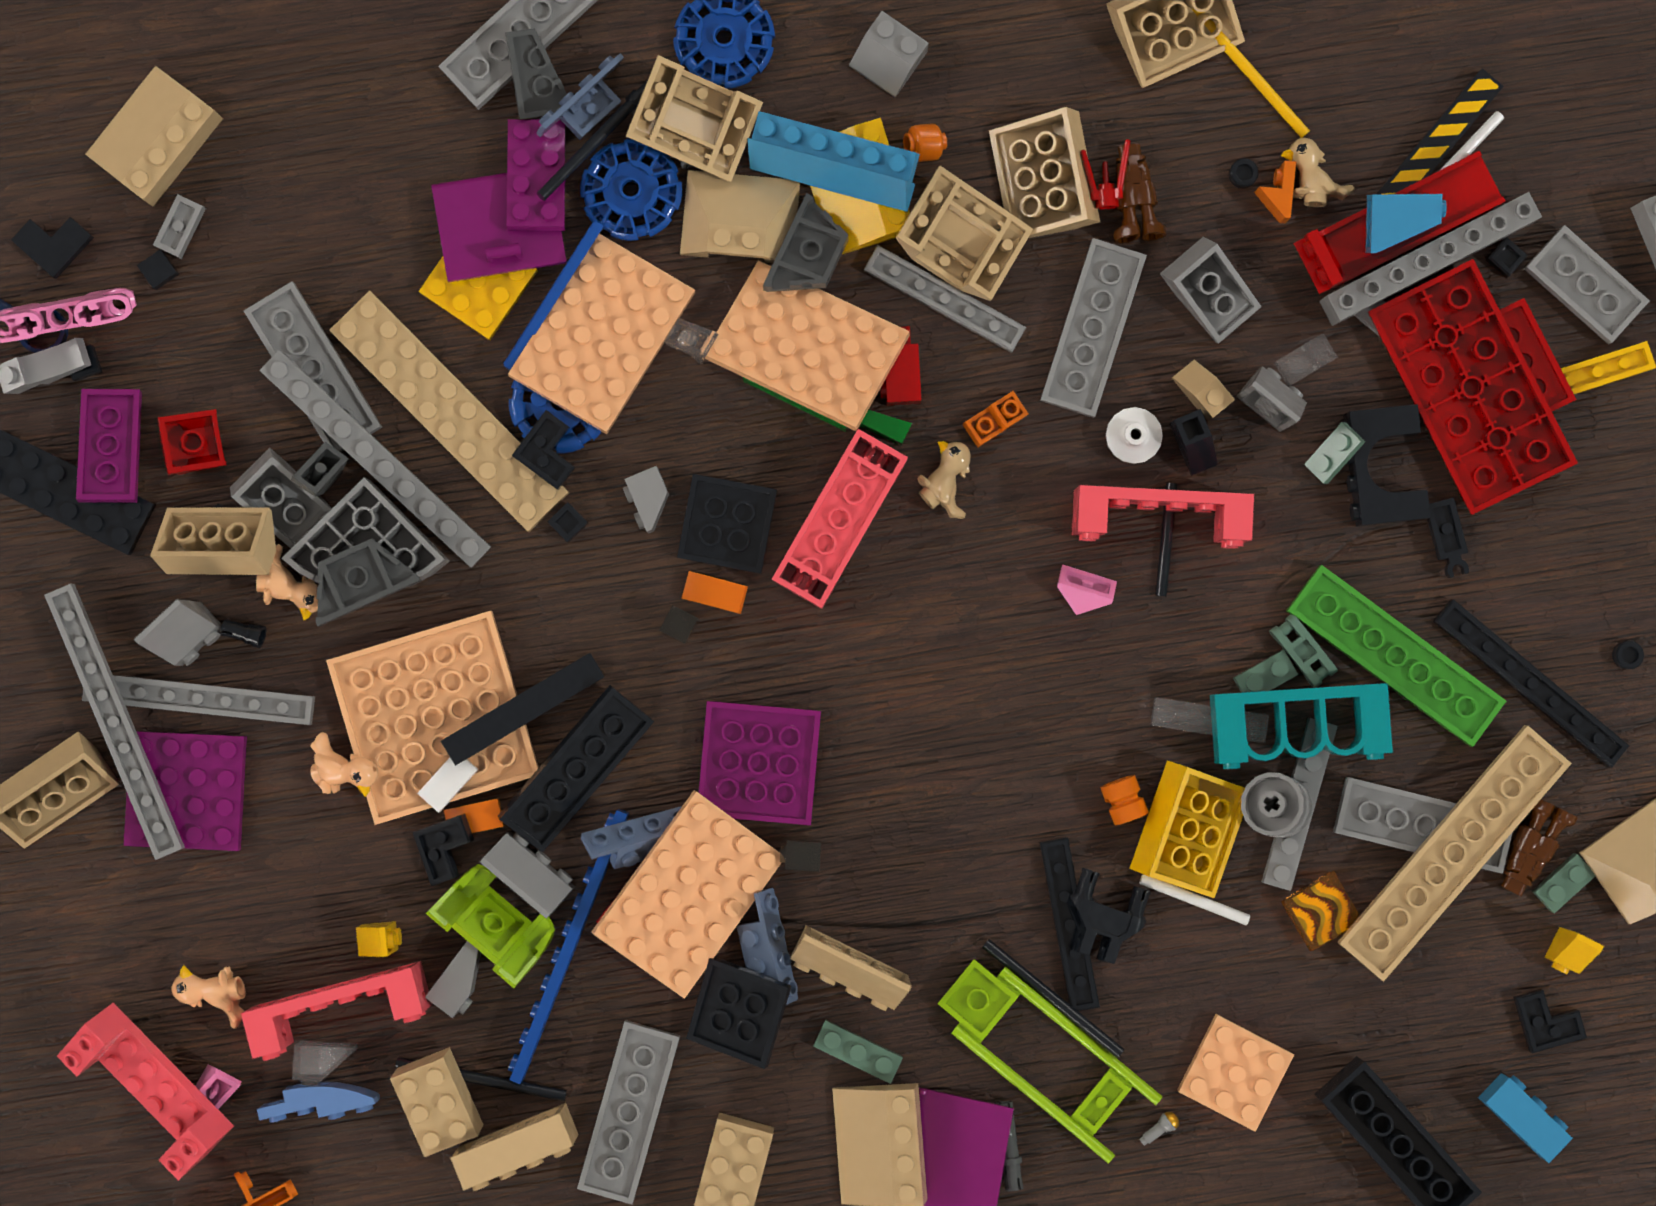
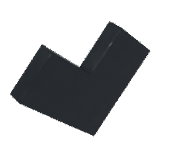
(53, 252)
(538, 454)
(436, 845)
(1541, 1028)

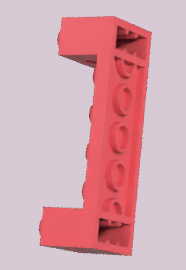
(1232, 510)
(839, 518)
(269, 1025)
(153, 1082)

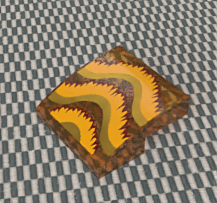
(1321, 911)

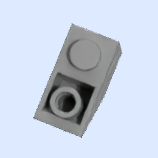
(649, 495)

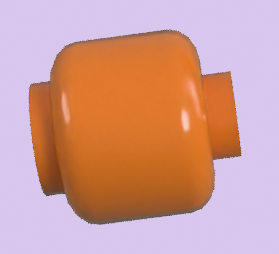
(926, 141)

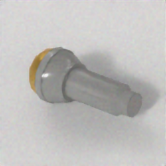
(1167, 1123)

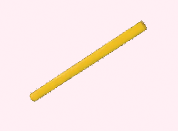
(1258, 81)

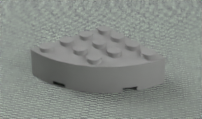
(357, 518)

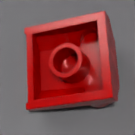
(191, 442)

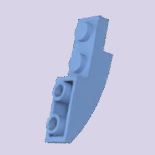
(328, 1097)

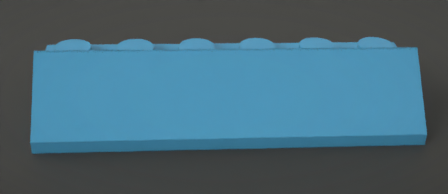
(833, 161)

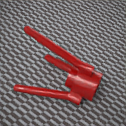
(1107, 195)

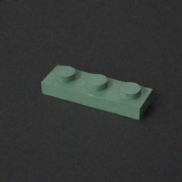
(858, 1051)

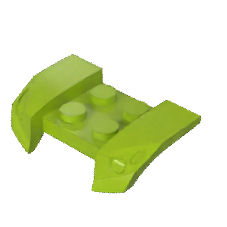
(493, 924)

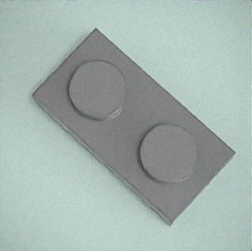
(179, 226)

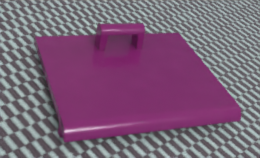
(476, 236)
(963, 1148)

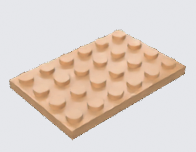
(602, 334)
(808, 347)
(688, 894)

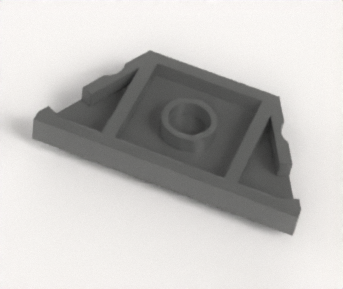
(808, 251)
(358, 579)

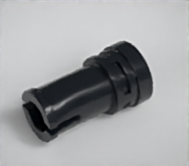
(250, 634)

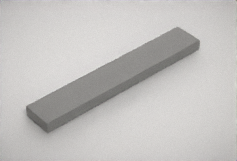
(944, 299)

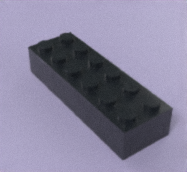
(1395, 1138)

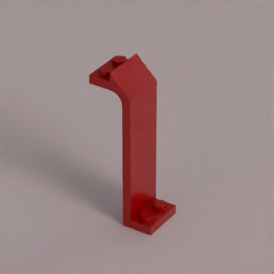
(1339, 250)

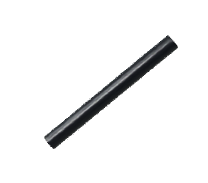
(1165, 548)

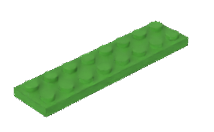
(1396, 655)

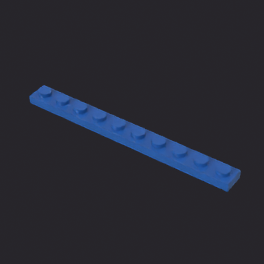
(562, 959)

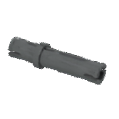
(1012, 1167)

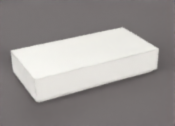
(447, 783)

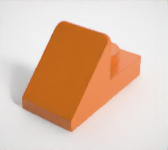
(1280, 199)

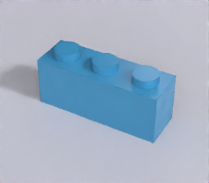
(1526, 1116)

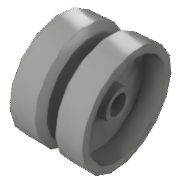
(1259, 802)

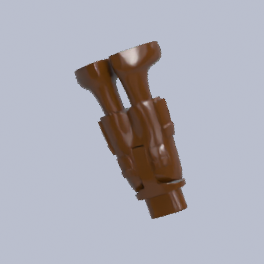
(1137, 193)
(1533, 849)

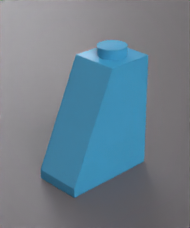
(1399, 217)

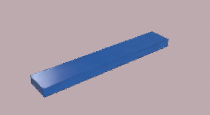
(554, 293)

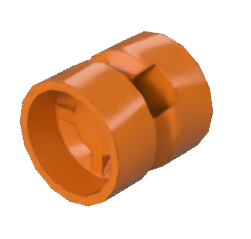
(1124, 799)

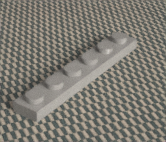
(1286, 852)

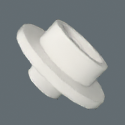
(1121, 442)

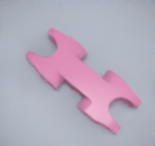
(76, 308)

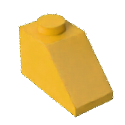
(1572, 951)

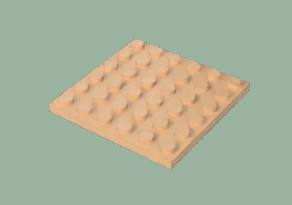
(419, 691)

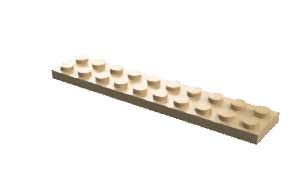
(445, 409)
(1454, 852)

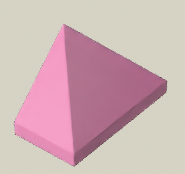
(1085, 590)
(217, 1085)

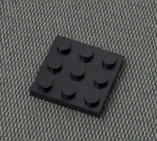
(727, 523)
(738, 1012)

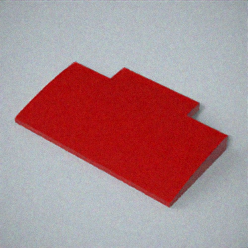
(1479, 383)

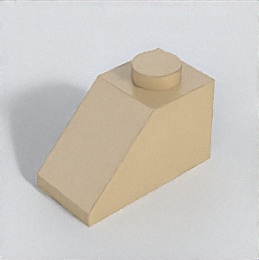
(1203, 389)

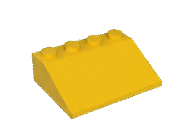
(860, 219)
(1189, 830)

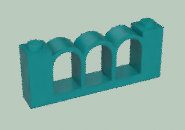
(1370, 713)

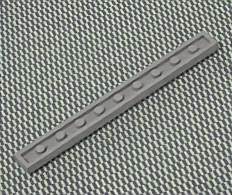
(375, 458)
(114, 721)

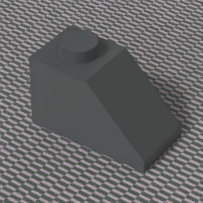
(321, 470)

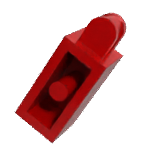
(903, 381)

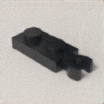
(1448, 535)

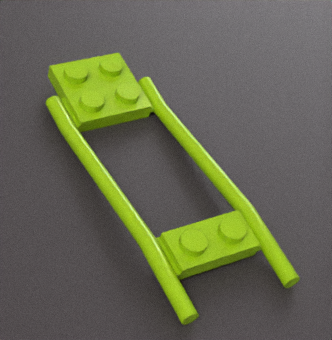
(980, 1002)

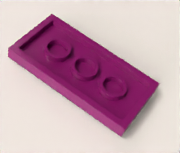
(529, 167)
(109, 445)

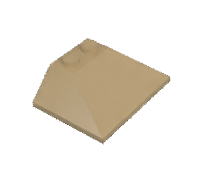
(693, 119)
(737, 216)
(962, 235)
(1627, 864)

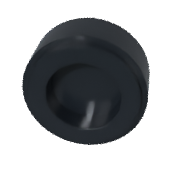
(1243, 173)
(1628, 655)

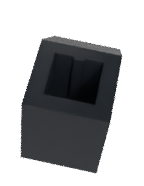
(1194, 441)

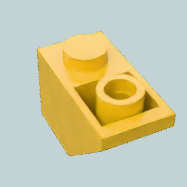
(378, 939)

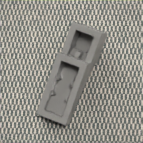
(43, 366)

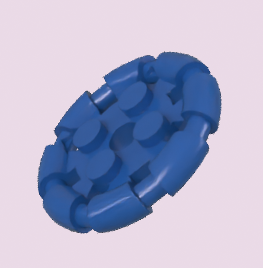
(728, 54)
(631, 206)
(522, 411)

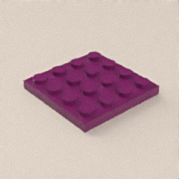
(760, 761)
(201, 785)

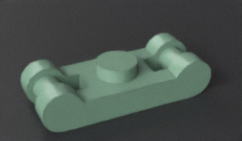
(1303, 650)

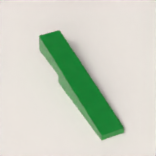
(877, 423)

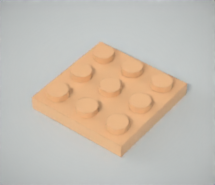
(1235, 1072)

